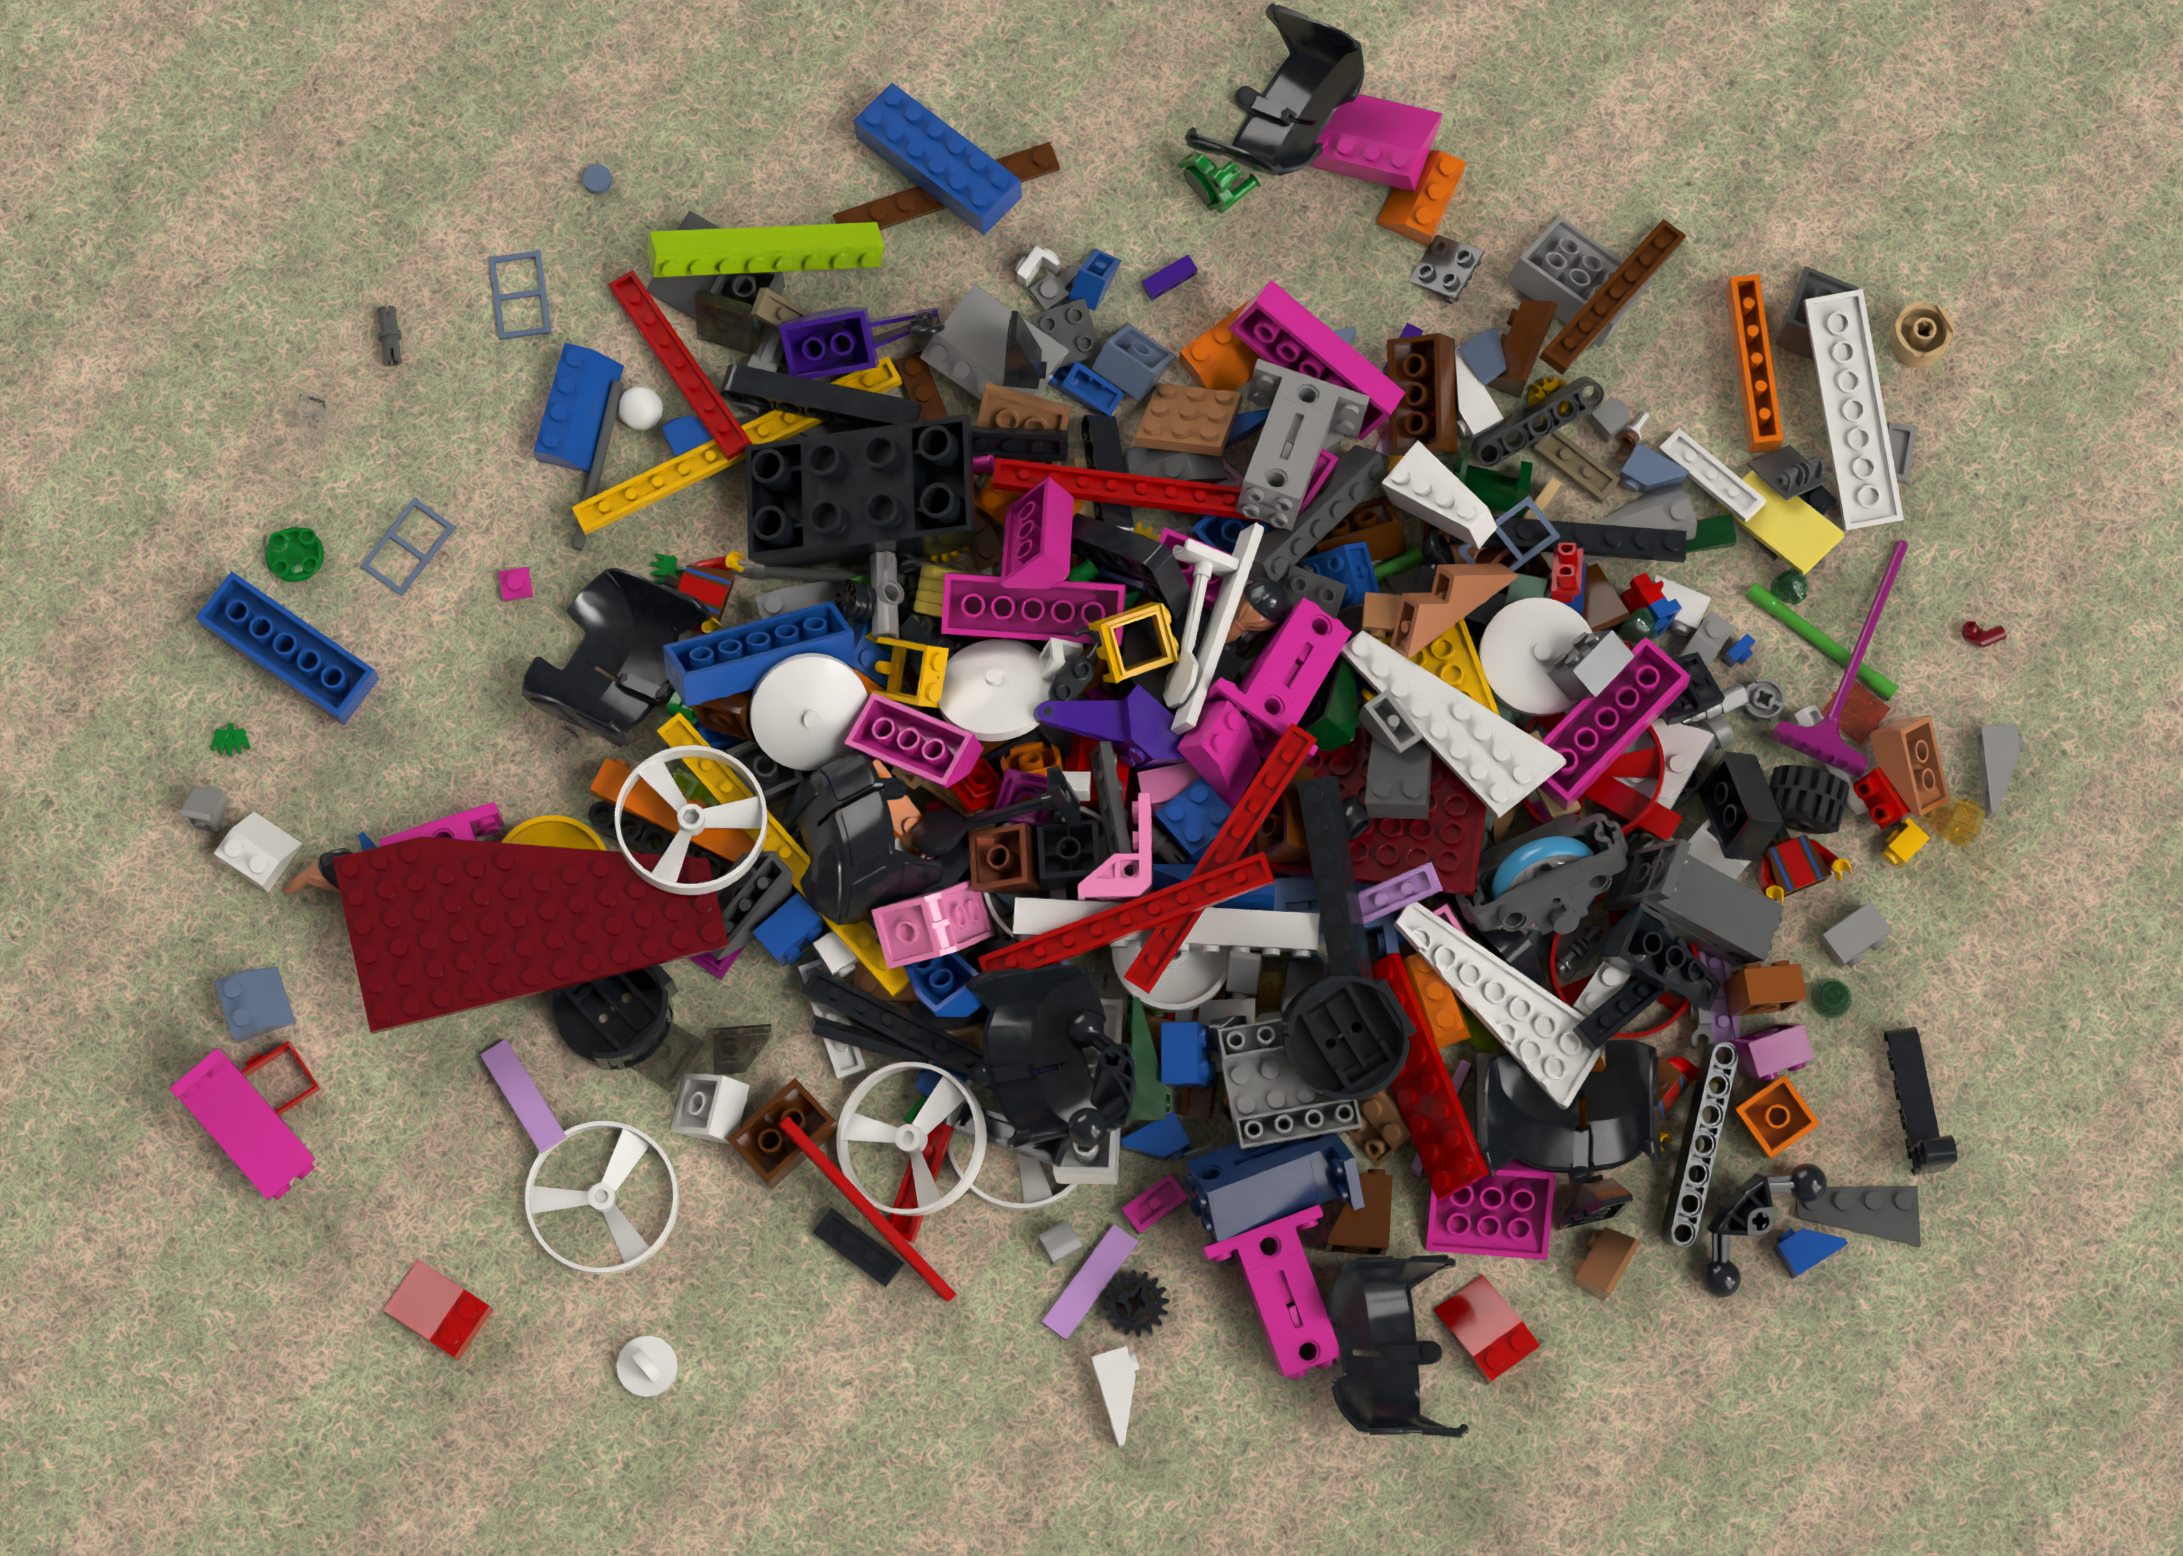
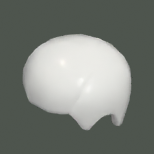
(640, 408)

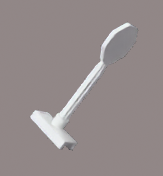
(1206, 561)

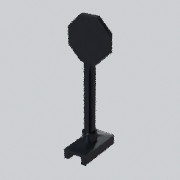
(944, 828)

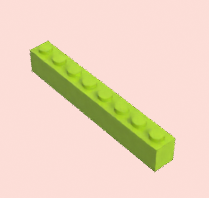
(765, 249)

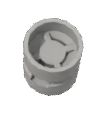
(1722, 735)

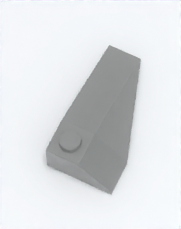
(1657, 509)

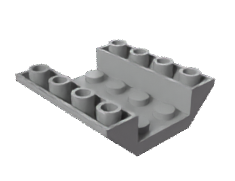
(1266, 1095)

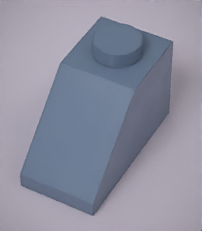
(1650, 471)

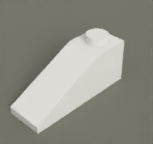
(1474, 405)
(1116, 1382)

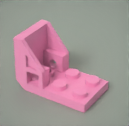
(1109, 880)
(932, 924)

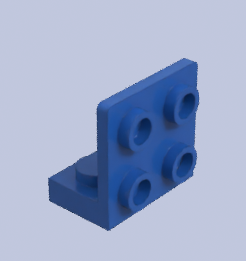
(1350, 566)

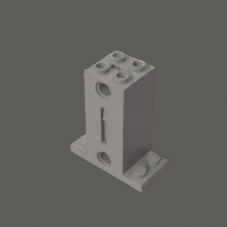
(1292, 438)

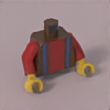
(711, 584)
(1796, 865)
(1674, 1079)

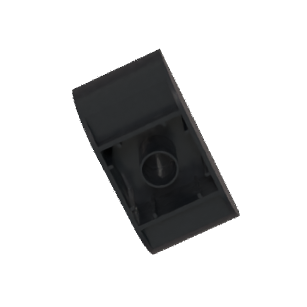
(862, 493)

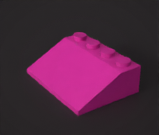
(1378, 141)
(1495, 1215)

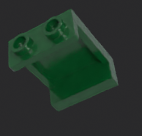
(1495, 488)

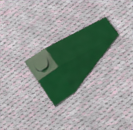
(1334, 708)
(1150, 1095)

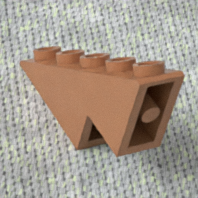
(1454, 595)

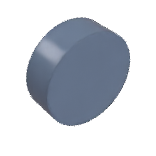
(597, 179)

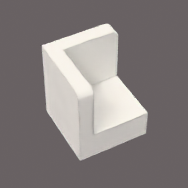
(1057, 656)

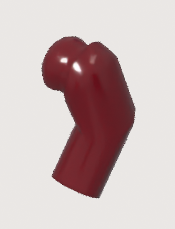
(1980, 637)

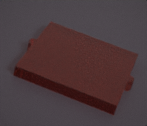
(1860, 713)

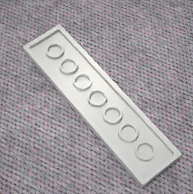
(1853, 409)

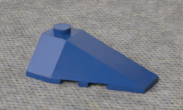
(942, 985)

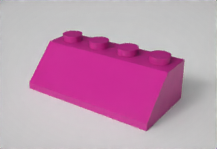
(1038, 538)
(914, 741)

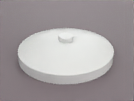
(1520, 653)
(993, 689)
(806, 710)
(1185, 984)

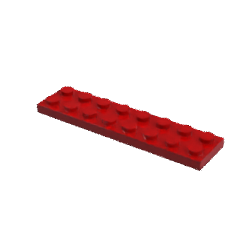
(1429, 1097)

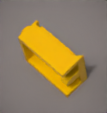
(1110, 651)
(931, 672)

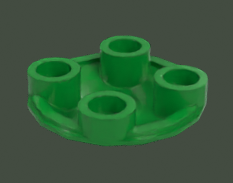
(294, 554)

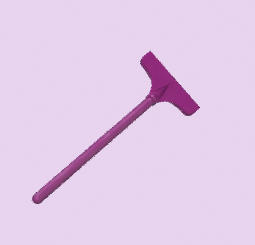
(1823, 739)

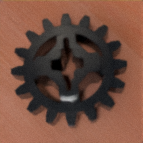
(1122, 1298)

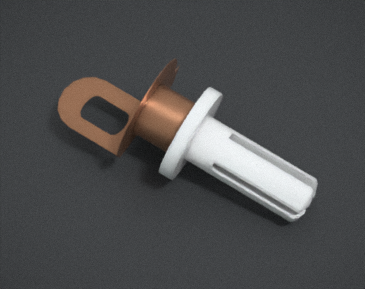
(1631, 435)

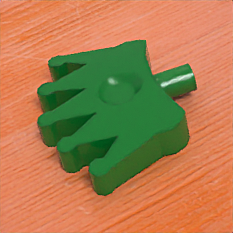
(667, 566)
(229, 739)

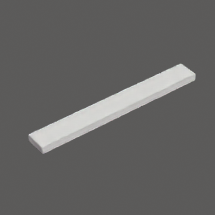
(1218, 628)

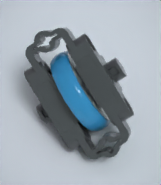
(1546, 875)

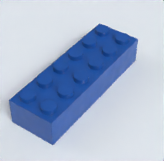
(938, 158)
(287, 648)
(740, 655)

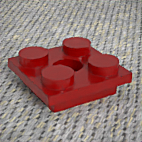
(978, 788)

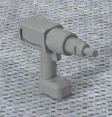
(1734, 697)

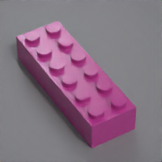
(1297, 340)
(985, 608)
(1607, 725)

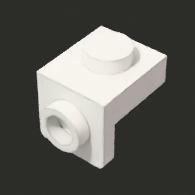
(1028, 267)

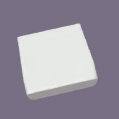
(1080, 783)

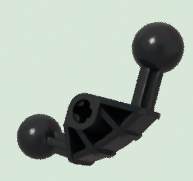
(1112, 1083)
(1751, 1213)

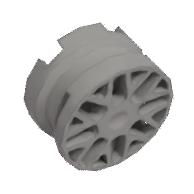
(1765, 700)

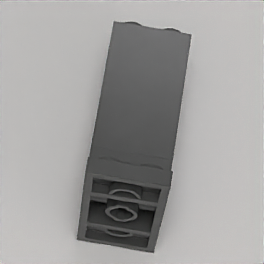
(1697, 902)

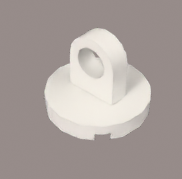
(647, 1366)

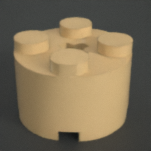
(1907, 337)

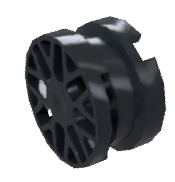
(855, 601)

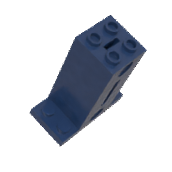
(1264, 1183)

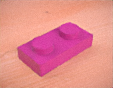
(1154, 1203)

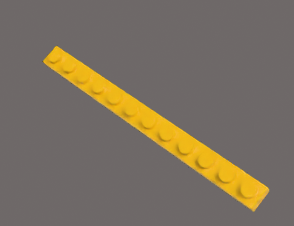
(708, 458)
(728, 788)

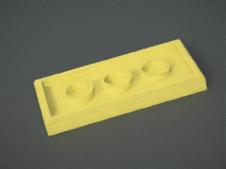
(1789, 527)

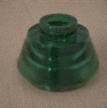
(1790, 587)
(1638, 626)
(1826, 998)

